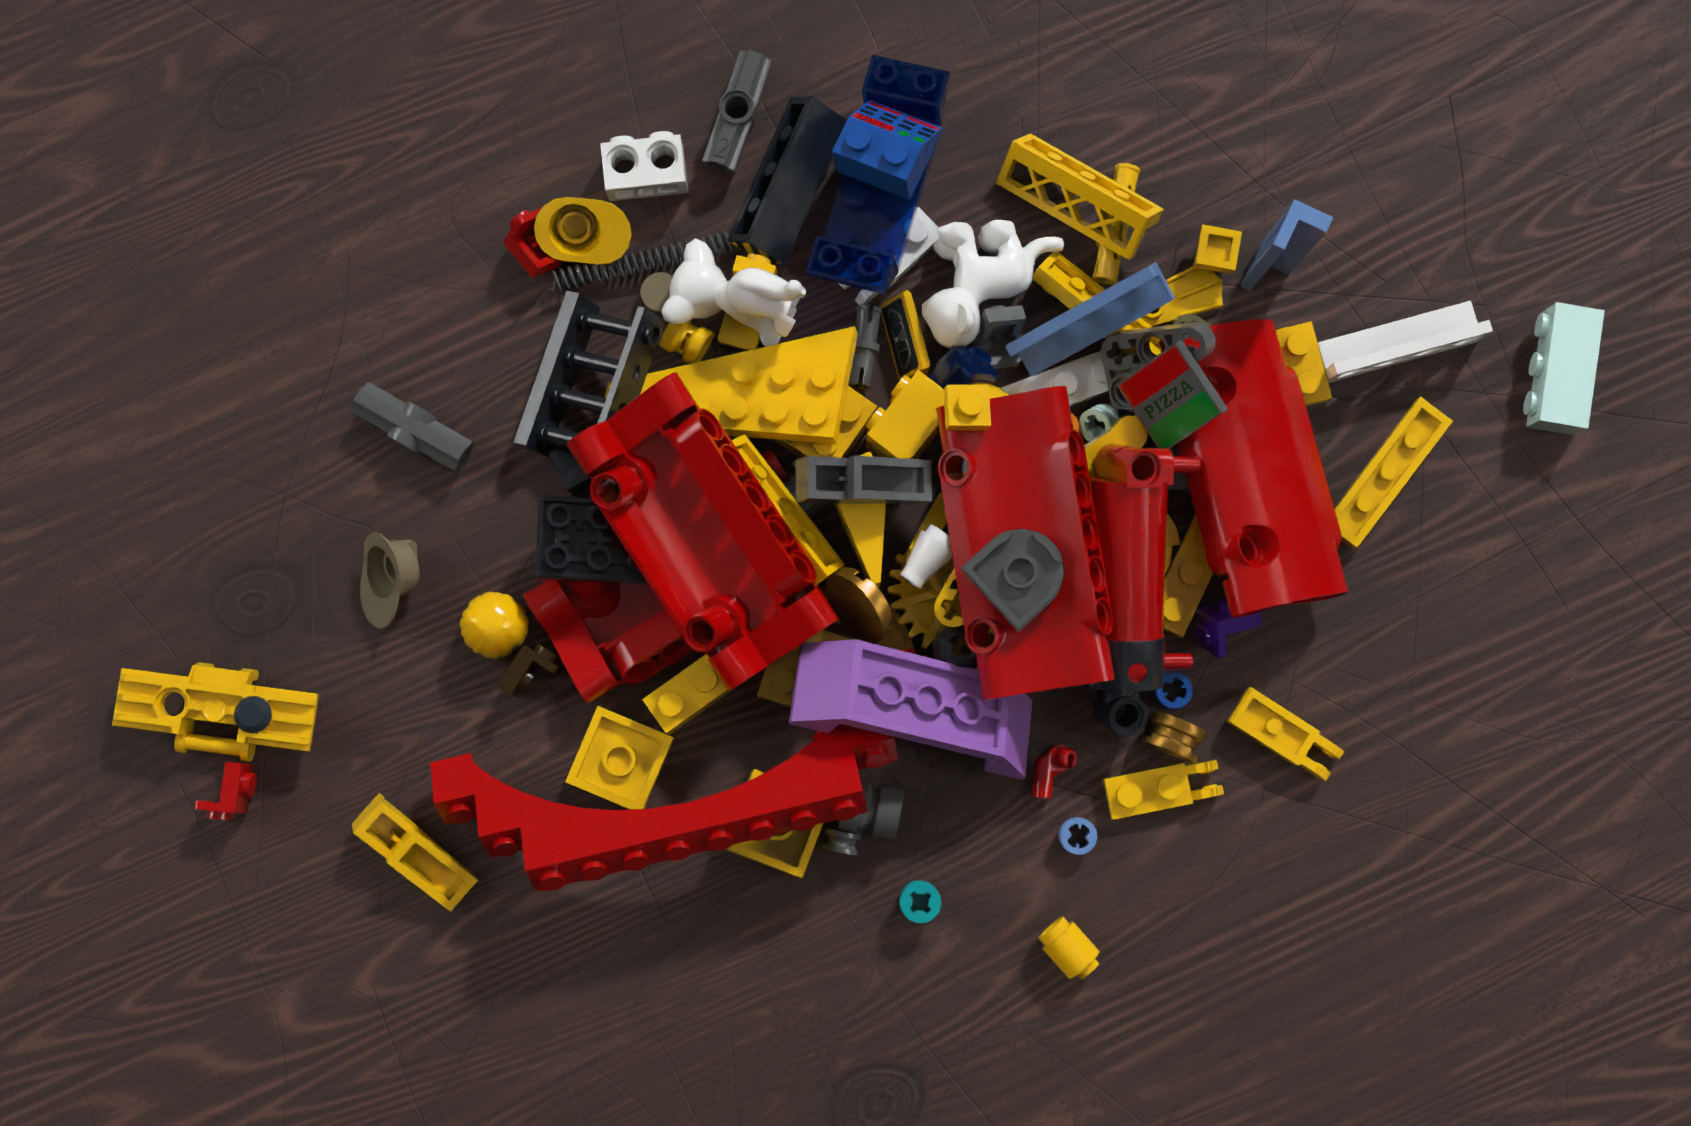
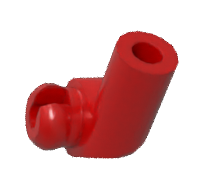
(1050, 765)

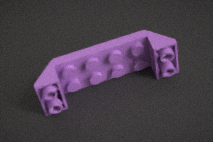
(909, 700)

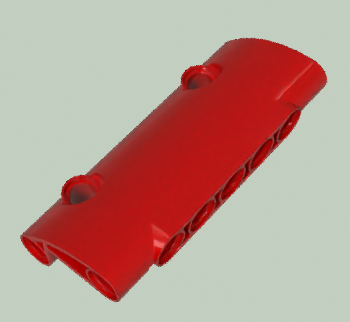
(1262, 478)
(702, 531)
(612, 629)

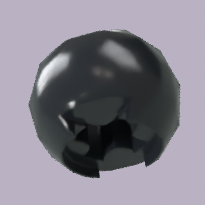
(942, 647)

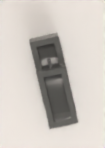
(863, 480)

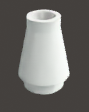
(928, 556)

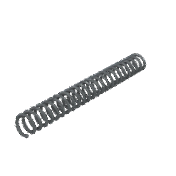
(633, 263)

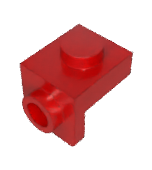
(525, 248)
(237, 787)

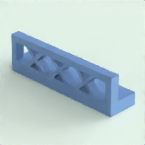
(1287, 242)
(1092, 319)

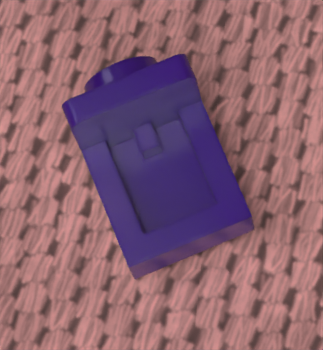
(1216, 622)

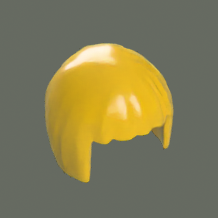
(494, 625)

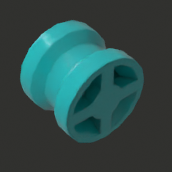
(919, 892)

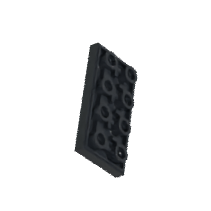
(580, 544)

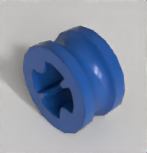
(1177, 702)

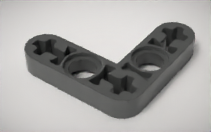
(1119, 367)

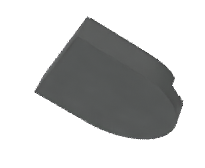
(1017, 574)

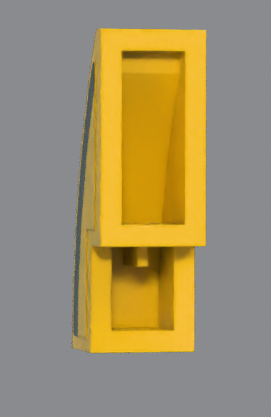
(413, 852)

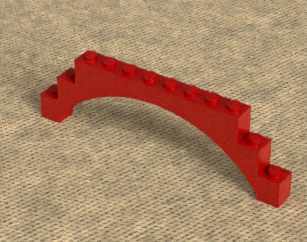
(581, 844)

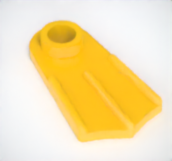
(1194, 293)

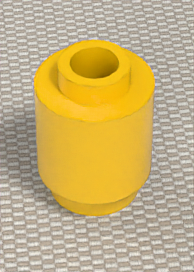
(1069, 948)

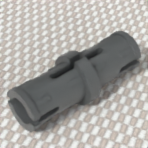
(866, 347)

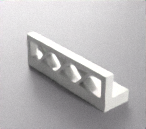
(1402, 341)

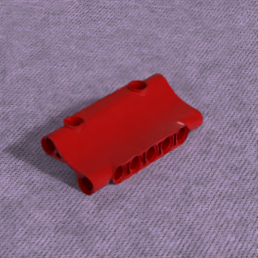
(1036, 478)

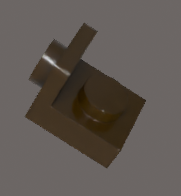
(521, 671)

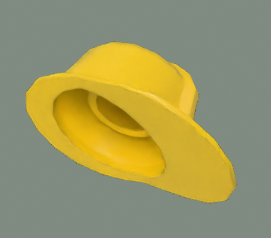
(582, 230)

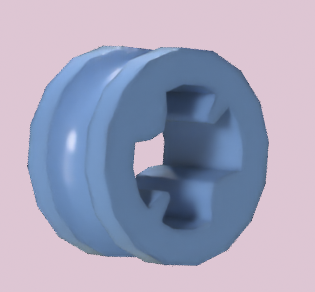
(1090, 837)

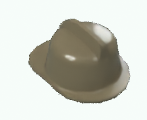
(387, 574)

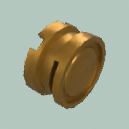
(1174, 736)

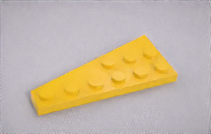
(775, 390)

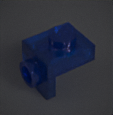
(963, 365)

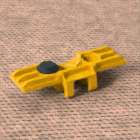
(220, 696)

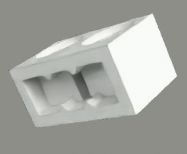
(644, 178)

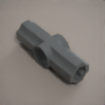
(744, 91)
(412, 427)

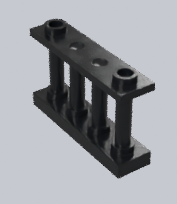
(565, 356)

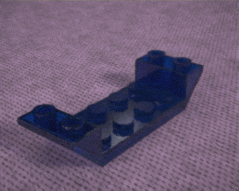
(866, 223)

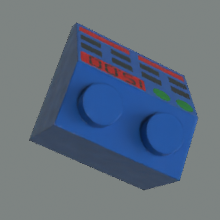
(885, 148)

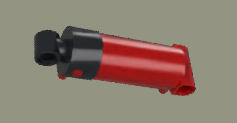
(1132, 528)

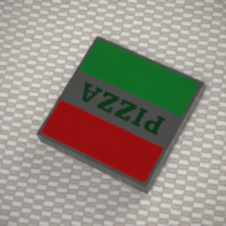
(1172, 396)

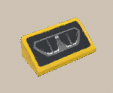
(905, 335)

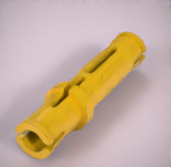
(1108, 261)

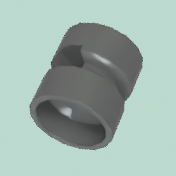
(883, 813)

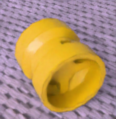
(687, 340)

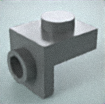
(997, 329)

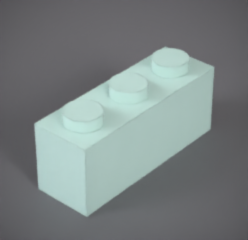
(1564, 368)

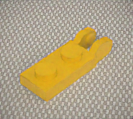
(1281, 732)
(1157, 789)

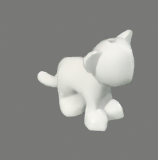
(750, 296)
(955, 311)

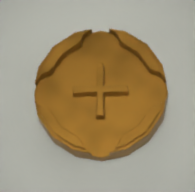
(859, 605)

